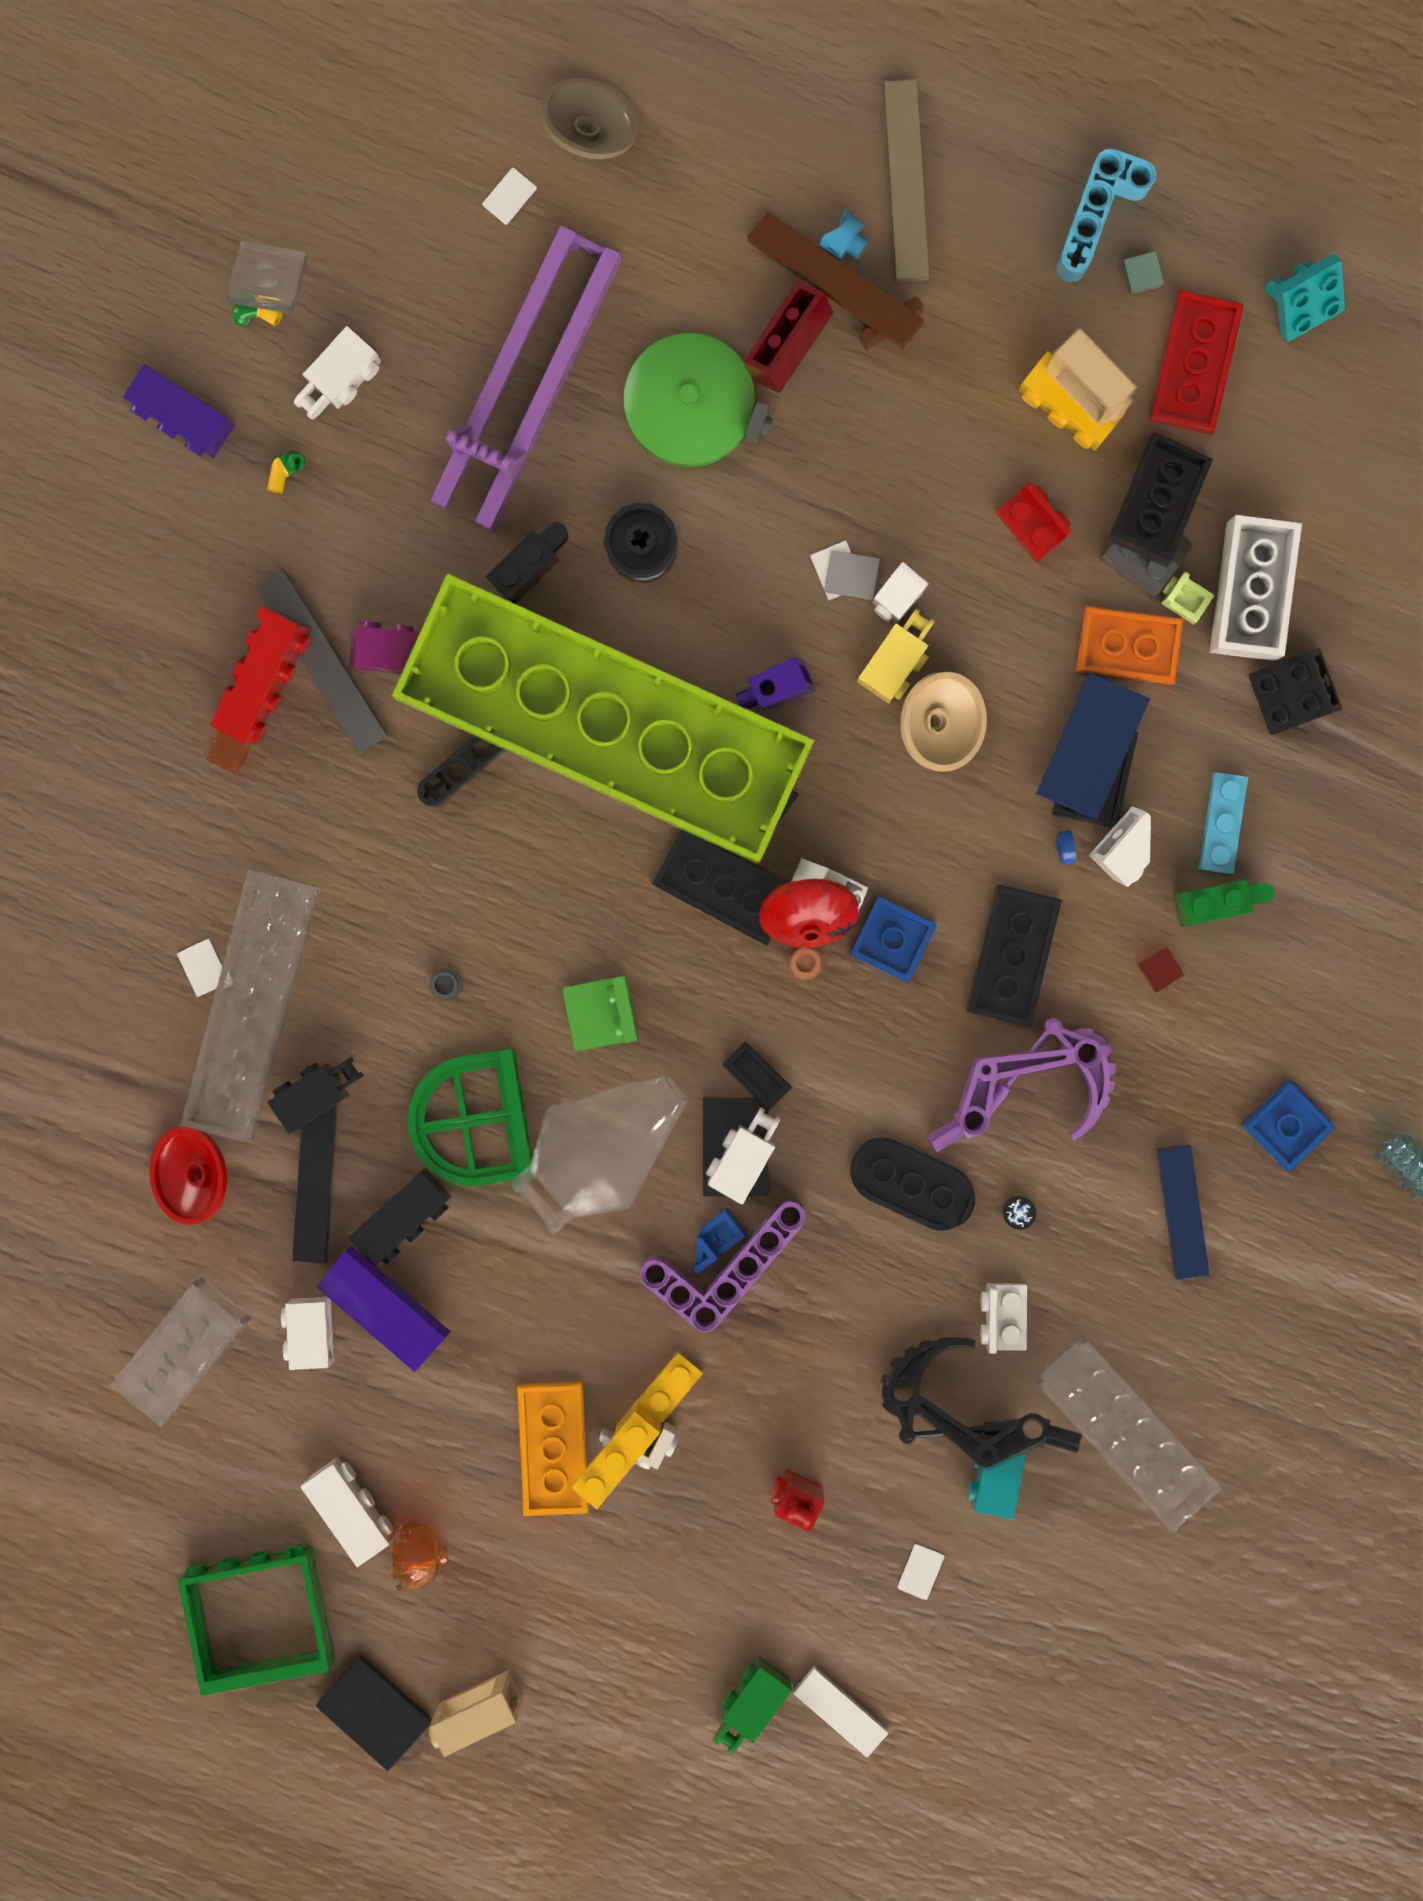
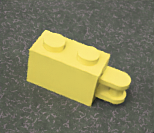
(896, 659)

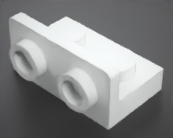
(1005, 1317)

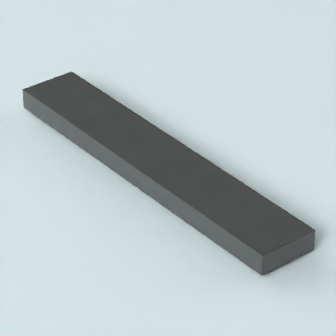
(325, 665)

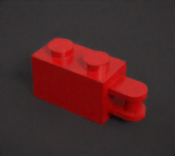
(797, 1500)

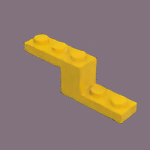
(637, 1430)

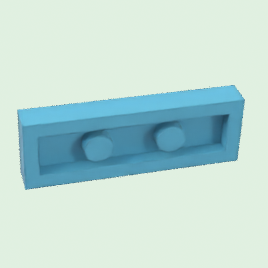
(1223, 823)

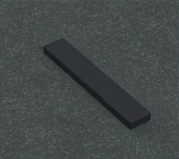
(315, 1188)

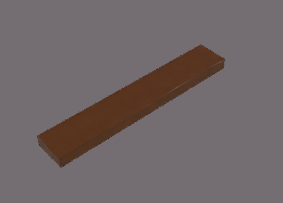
(835, 280)

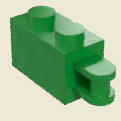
(1220, 901)
(752, 1703)

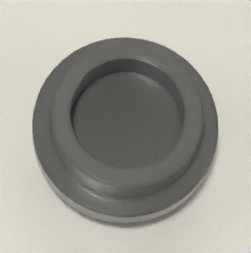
(445, 984)

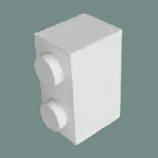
(308, 1333)

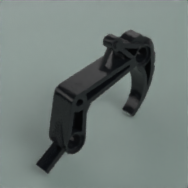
(987, 1454)

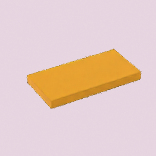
(552, 1447)

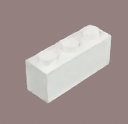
(348, 1511)

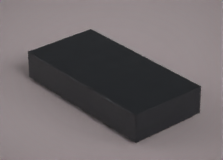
(757, 1076)

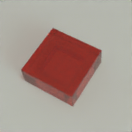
(1160, 969)

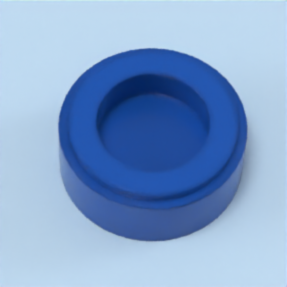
(1066, 847)

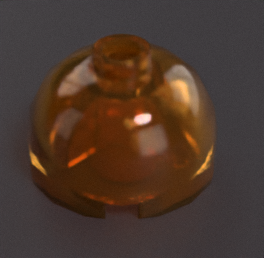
(417, 1556)

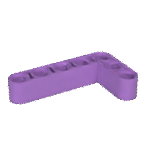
(730, 1273)

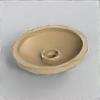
(956, 726)

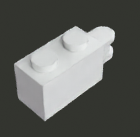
(338, 373)
(743, 1158)

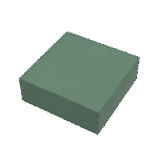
(1143, 273)

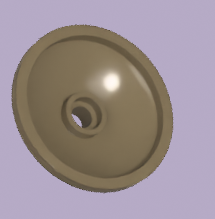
(589, 118)

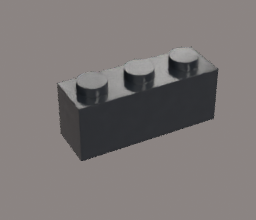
(401, 1218)

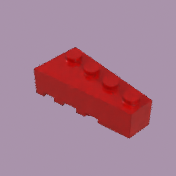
(261, 676)

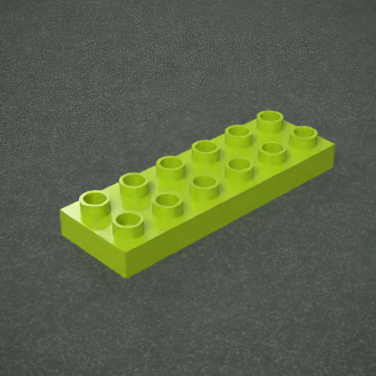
(602, 718)

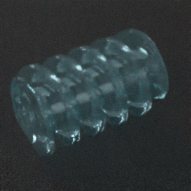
(1407, 1160)

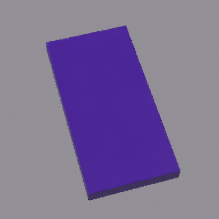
(383, 1308)

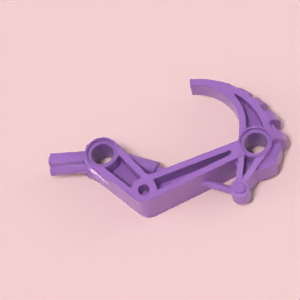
(984, 1098)

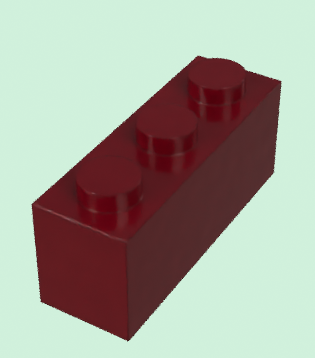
(788, 336)

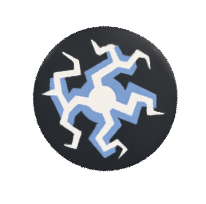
(1019, 1212)

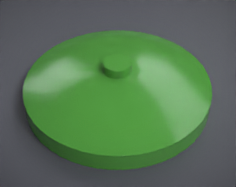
(689, 399)

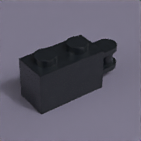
(528, 562)
(312, 1095)

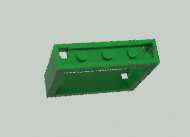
(268, 1671)

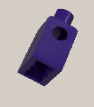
(790, 683)

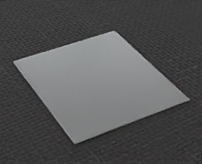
(852, 575)

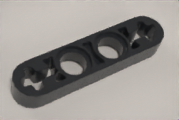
(473, 764)

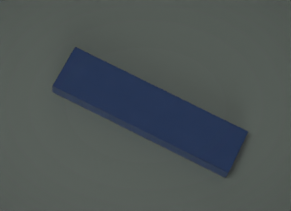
(1182, 1212)

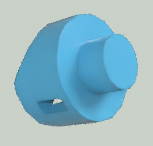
(846, 238)

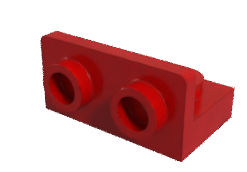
(1034, 521)

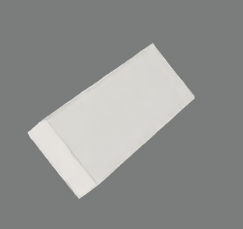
(840, 1711)

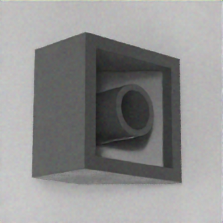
(1141, 571)

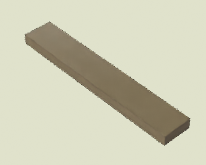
(906, 180)

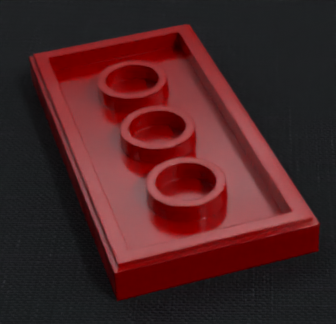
(1196, 362)

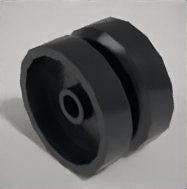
(635, 524)

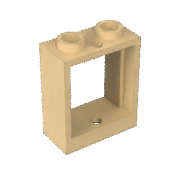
(1091, 379)
(475, 1713)

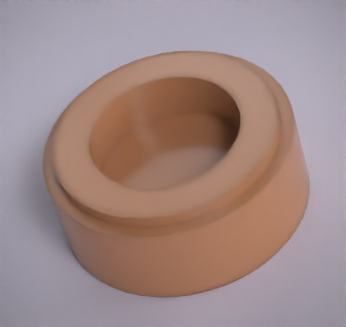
(805, 963)

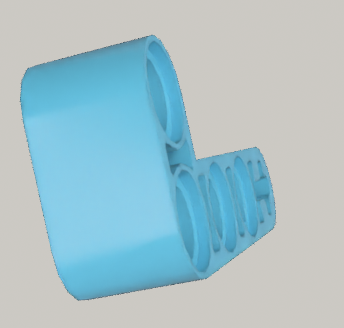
(1093, 216)

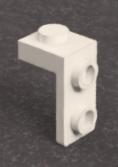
(663, 1445)

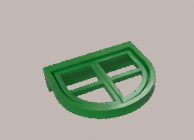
(512, 1113)

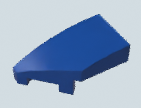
(716, 1238)

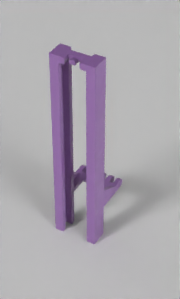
(465, 441)

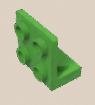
(600, 1013)

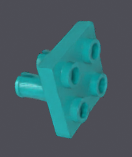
(1308, 296)

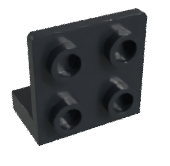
(1295, 691)

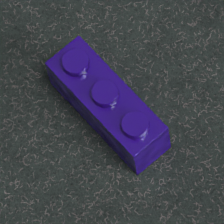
(177, 412)

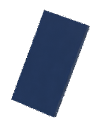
(1092, 746)

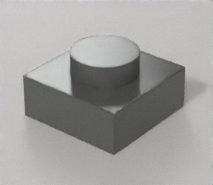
(759, 423)

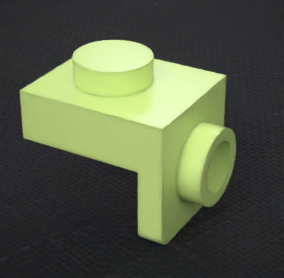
(1186, 597)

